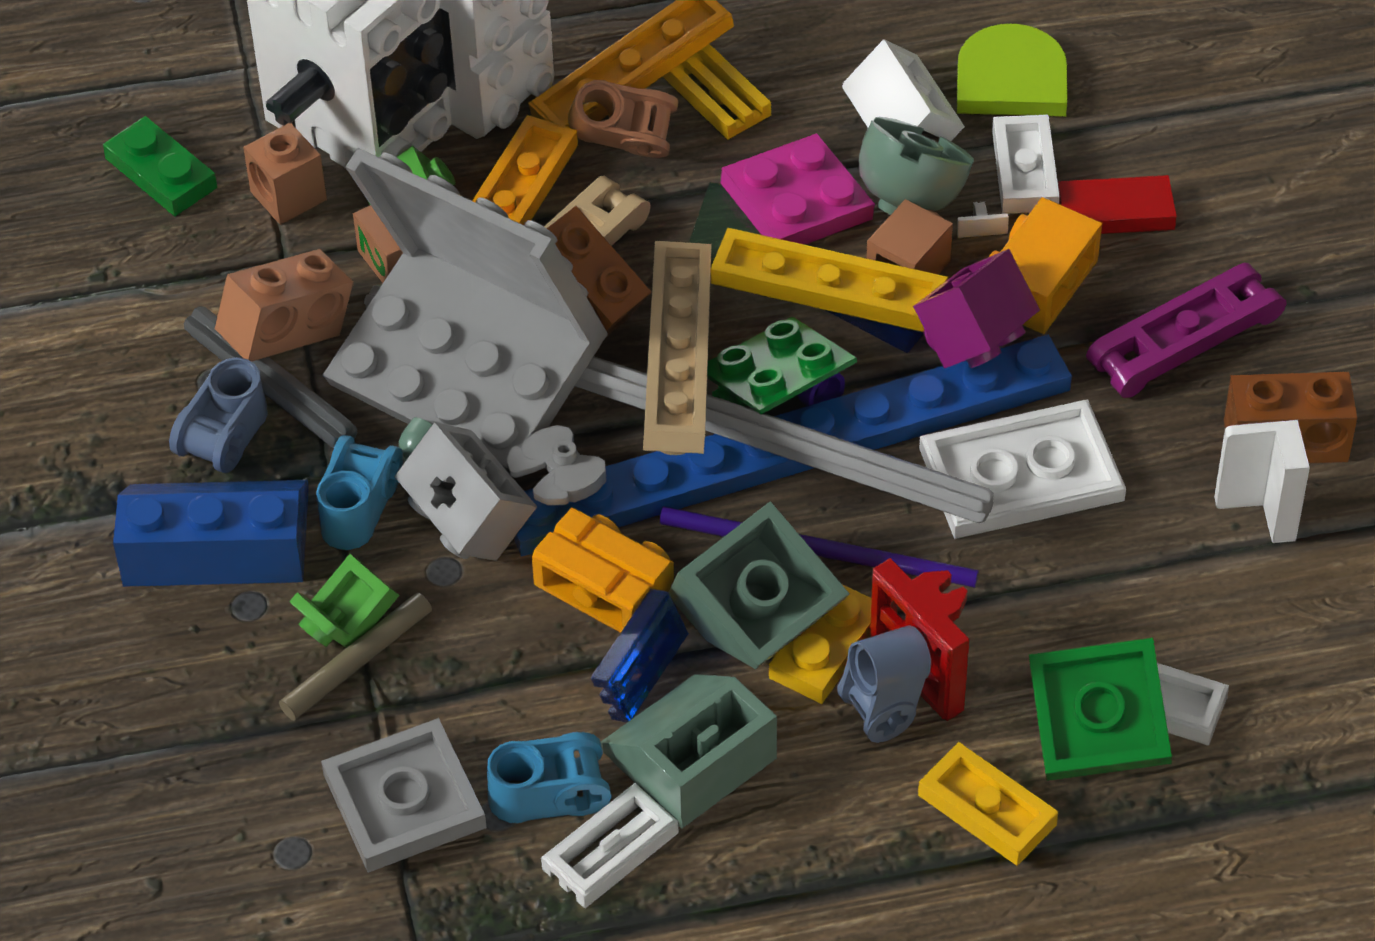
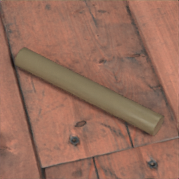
(355, 656)

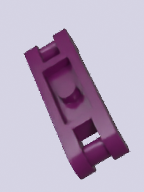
(1185, 328)

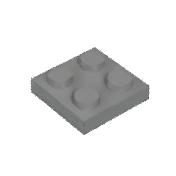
(403, 795)

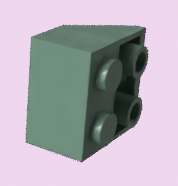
(696, 744)

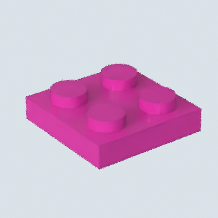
(797, 192)

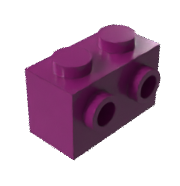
(977, 311)

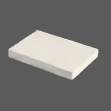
(1032, 463)

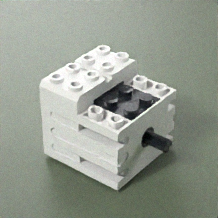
(398, 68)

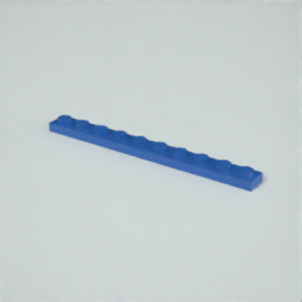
(865, 417)

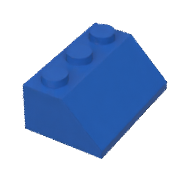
(211, 533)

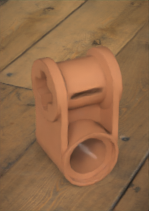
(628, 118)

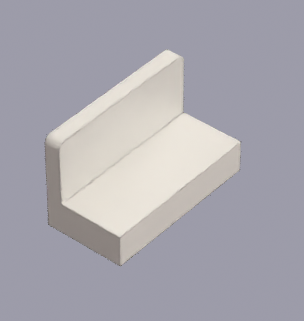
(901, 88)
(1267, 469)

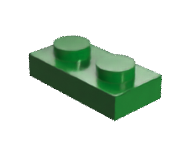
(160, 166)

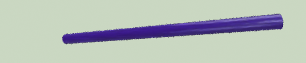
(824, 547)

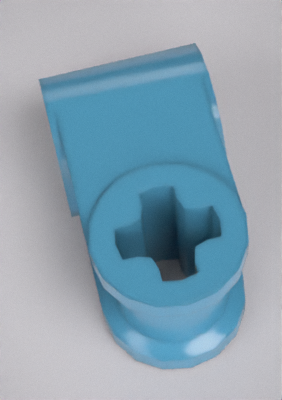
(355, 491)
(548, 777)

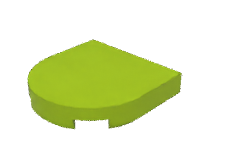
(1012, 73)

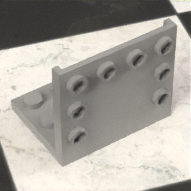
(472, 319)

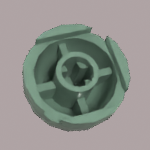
(906, 165)

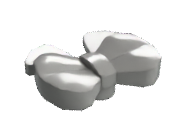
(569, 474)

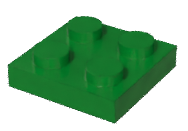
(1100, 709)

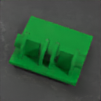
(776, 365)

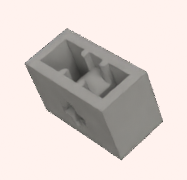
(464, 492)

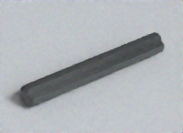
(276, 382)

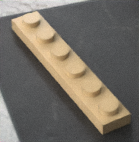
(678, 349)

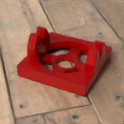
(931, 614)

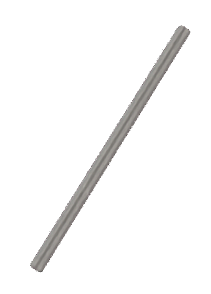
(802, 444)

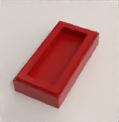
(1122, 203)

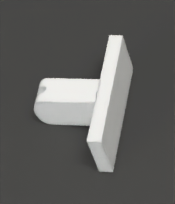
(981, 223)

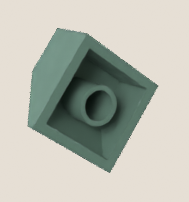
(756, 588)

